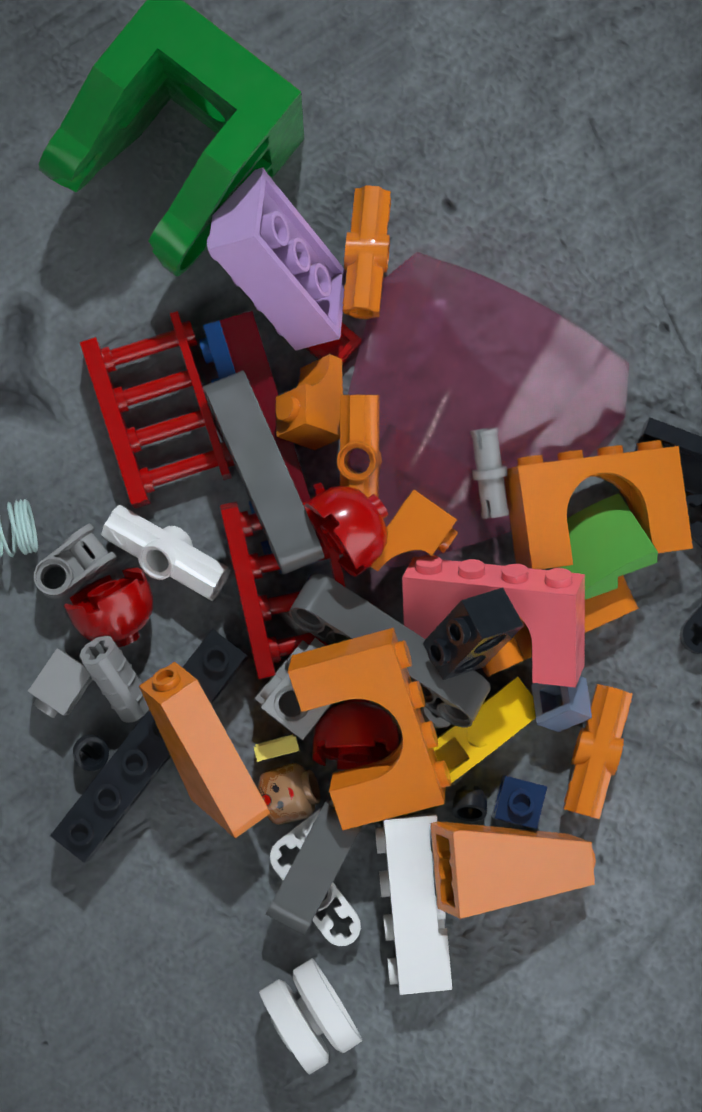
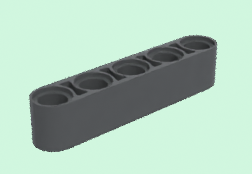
(263, 472)
(340, 615)

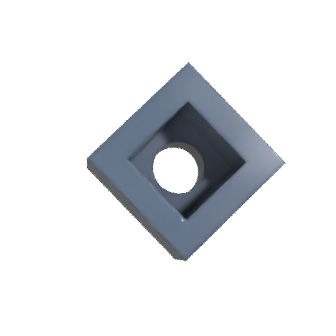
(560, 705)

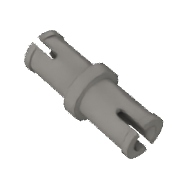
(489, 472)

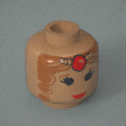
(289, 793)

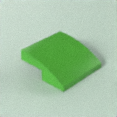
(607, 545)

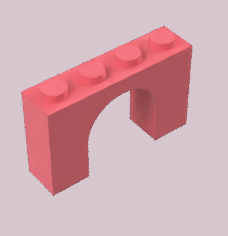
(545, 600)

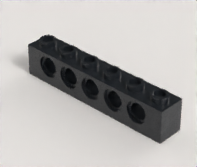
(140, 758)

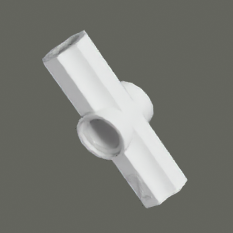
(165, 552)

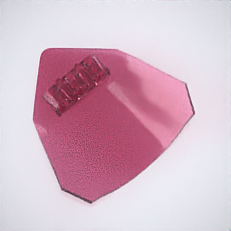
(472, 357)

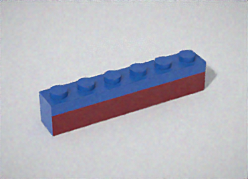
(237, 347)

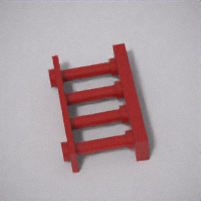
(116, 401)
(260, 608)

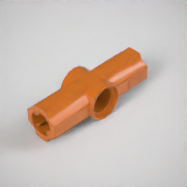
(367, 252)
(360, 430)
(597, 751)

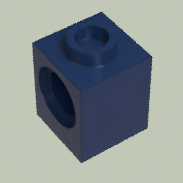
(519, 801)

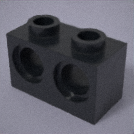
(473, 633)

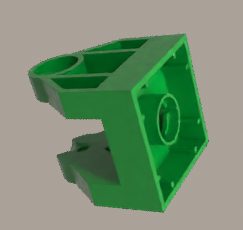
(185, 58)

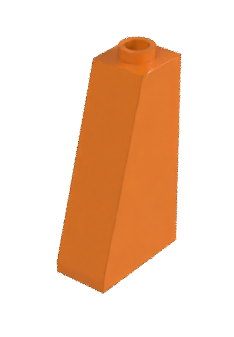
(203, 750)
(502, 867)

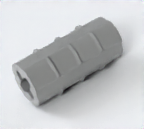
(114, 678)

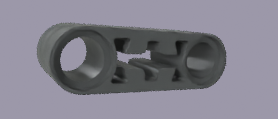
(312, 871)

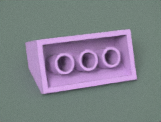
(279, 262)

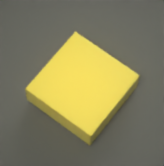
(276, 748)

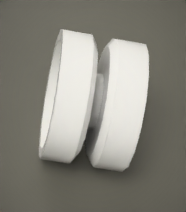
(306, 1018)

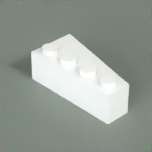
(415, 920)

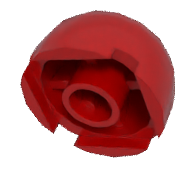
(350, 525)
(113, 607)
(354, 734)

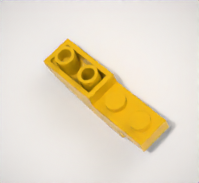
(495, 723)

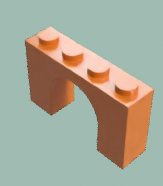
(541, 493)
(375, 671)

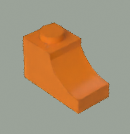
(312, 410)
(417, 526)

